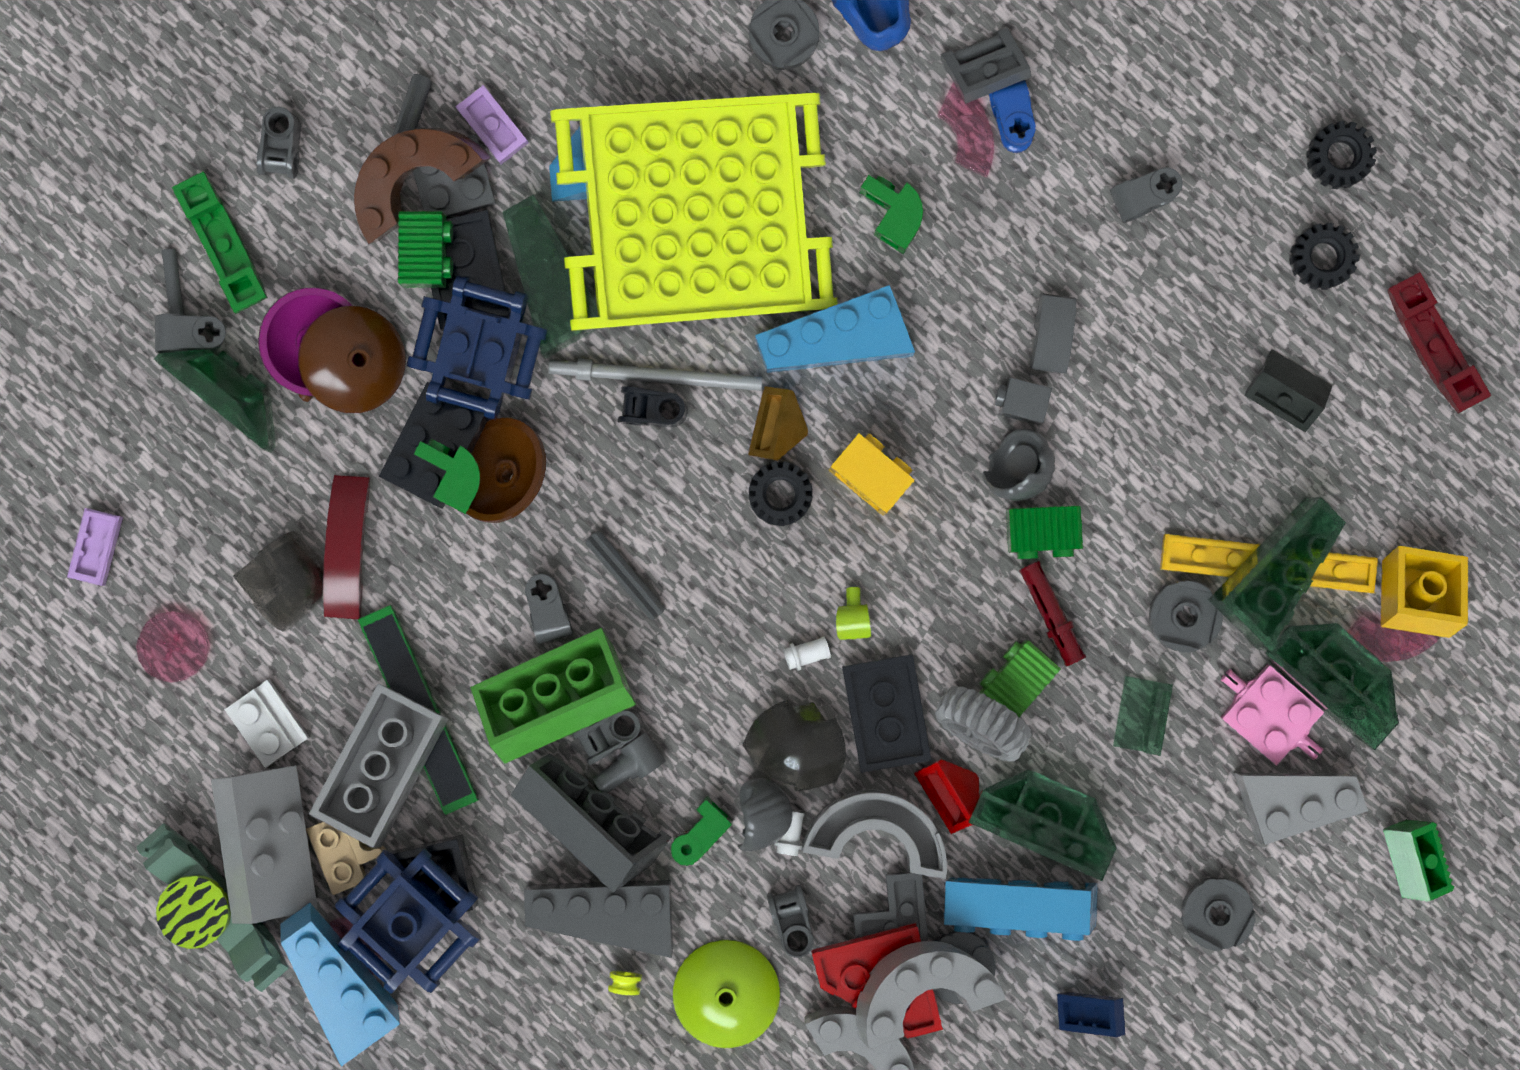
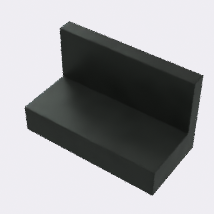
(1289, 391)

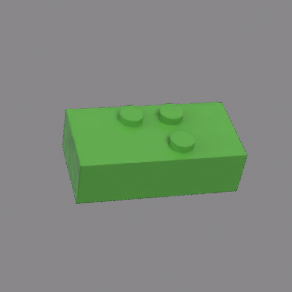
(552, 696)

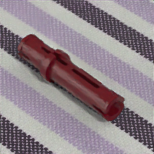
(1048, 605)

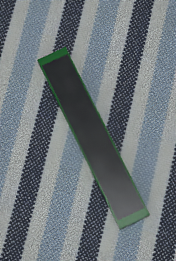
(405, 676)

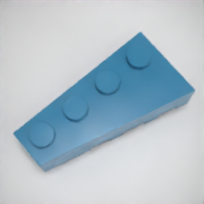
(842, 334)
(1021, 907)
(338, 985)

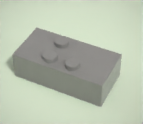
(378, 766)
(263, 844)

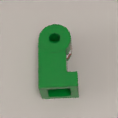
(693, 844)

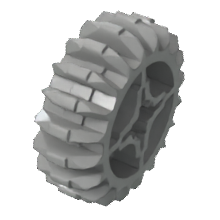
(983, 723)

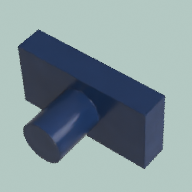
(1091, 1014)

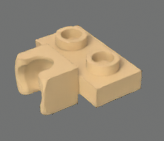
(340, 856)

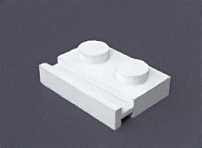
(267, 723)

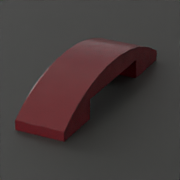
(1435, 345)
(345, 547)

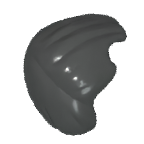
(1020, 466)
(765, 814)

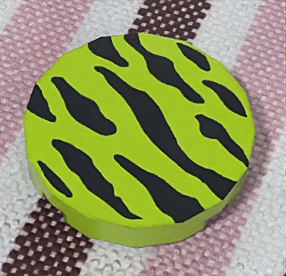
(193, 911)

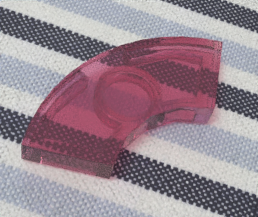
(971, 130)
(1389, 643)

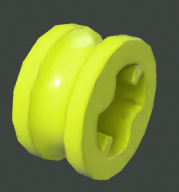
(624, 983)

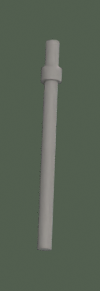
(586, 369)

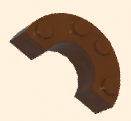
(392, 161)

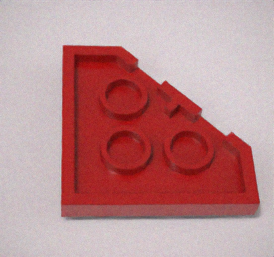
(846, 969)

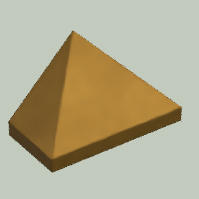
(777, 425)

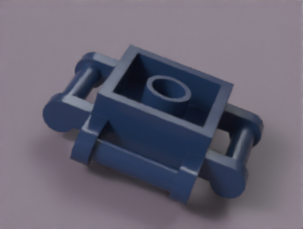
(477, 347)
(407, 921)

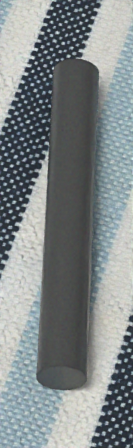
(172, 281)

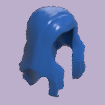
(876, 22)

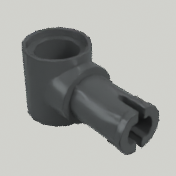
(635, 761)

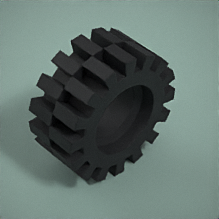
(1361, 149)
(1342, 245)
(800, 484)

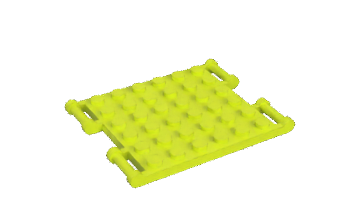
(695, 209)

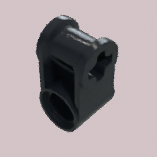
(649, 407)

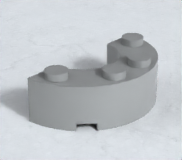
(878, 811)
(911, 972)
(836, 1030)

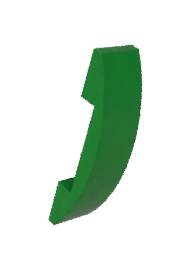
(221, 242)

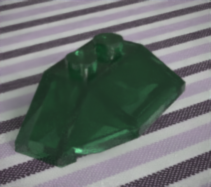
(226, 391)
(1339, 679)
(1047, 821)

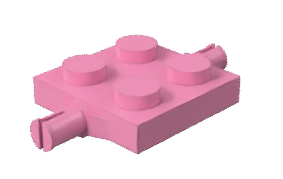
(1272, 714)

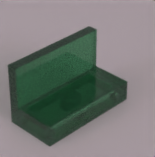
(1142, 715)

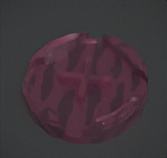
(173, 646)

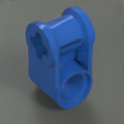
(1011, 111)

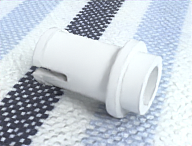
(806, 653)
(790, 841)

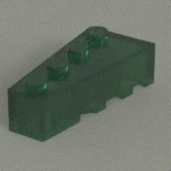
(544, 275)
(1273, 578)

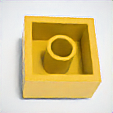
(872, 473)
(1424, 591)

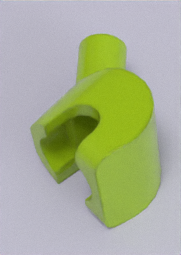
(853, 619)

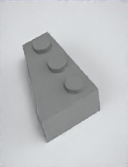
(1297, 802)

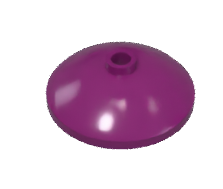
(284, 328)

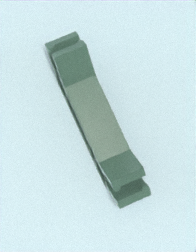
(248, 945)

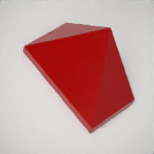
(951, 791)

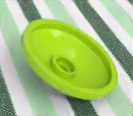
(733, 969)

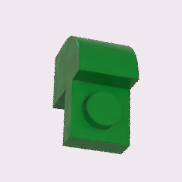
(903, 211)
(461, 474)

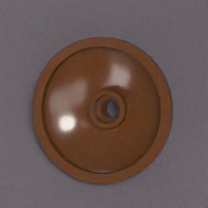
(327, 359)
(504, 450)

